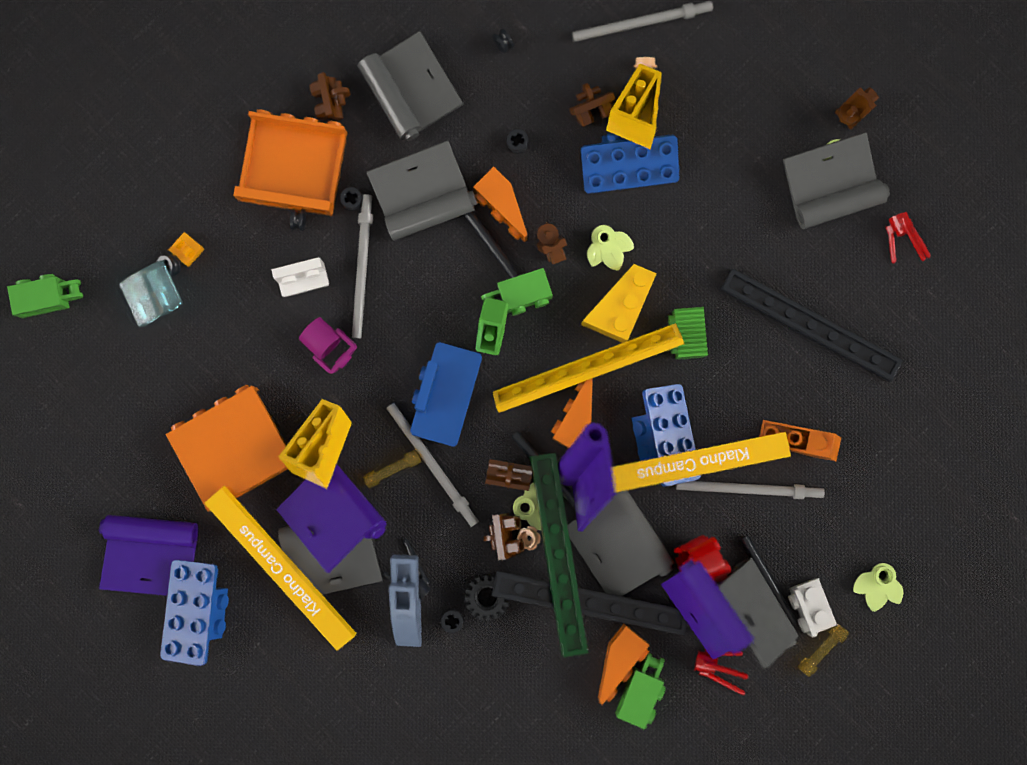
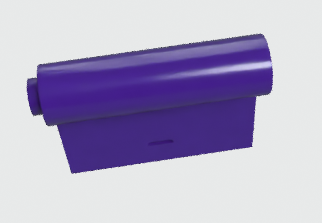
(589, 472)
(335, 515)
(144, 550)
(707, 610)

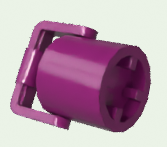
(322, 340)

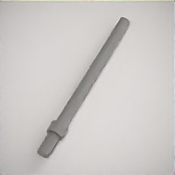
(686, 11)
(365, 219)
(797, 491)
(460, 503)

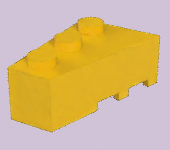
(637, 107)
(622, 304)
(318, 444)

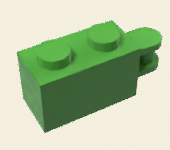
(523, 291)
(42, 295)
(642, 693)

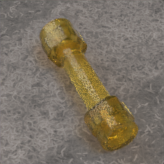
(373, 478)
(808, 666)

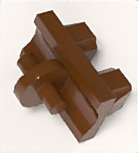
(332, 95)
(603, 102)
(857, 107)
(551, 243)
(509, 475)
(502, 538)

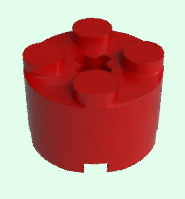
(707, 552)

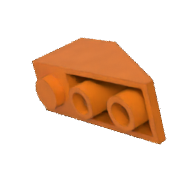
(499, 196)
(577, 415)
(805, 440)
(621, 655)

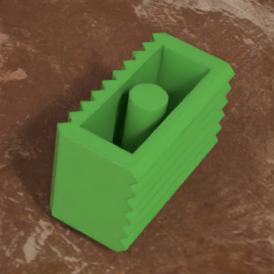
(491, 326)
(693, 332)

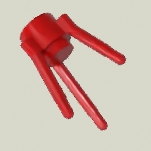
(902, 225)
(706, 665)

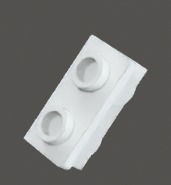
(301, 277)
(812, 607)

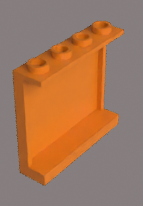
(292, 162)
(229, 445)

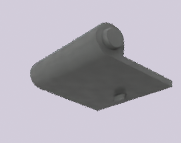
(406, 89)
(836, 185)
(421, 195)
(625, 545)
(356, 569)
(759, 611)

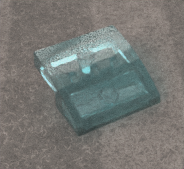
(151, 293)

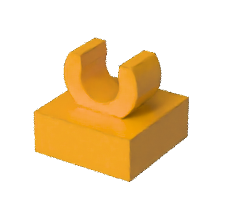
(186, 249)

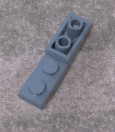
(405, 601)

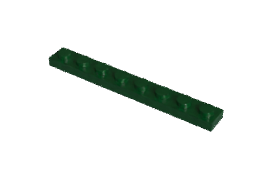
(558, 555)

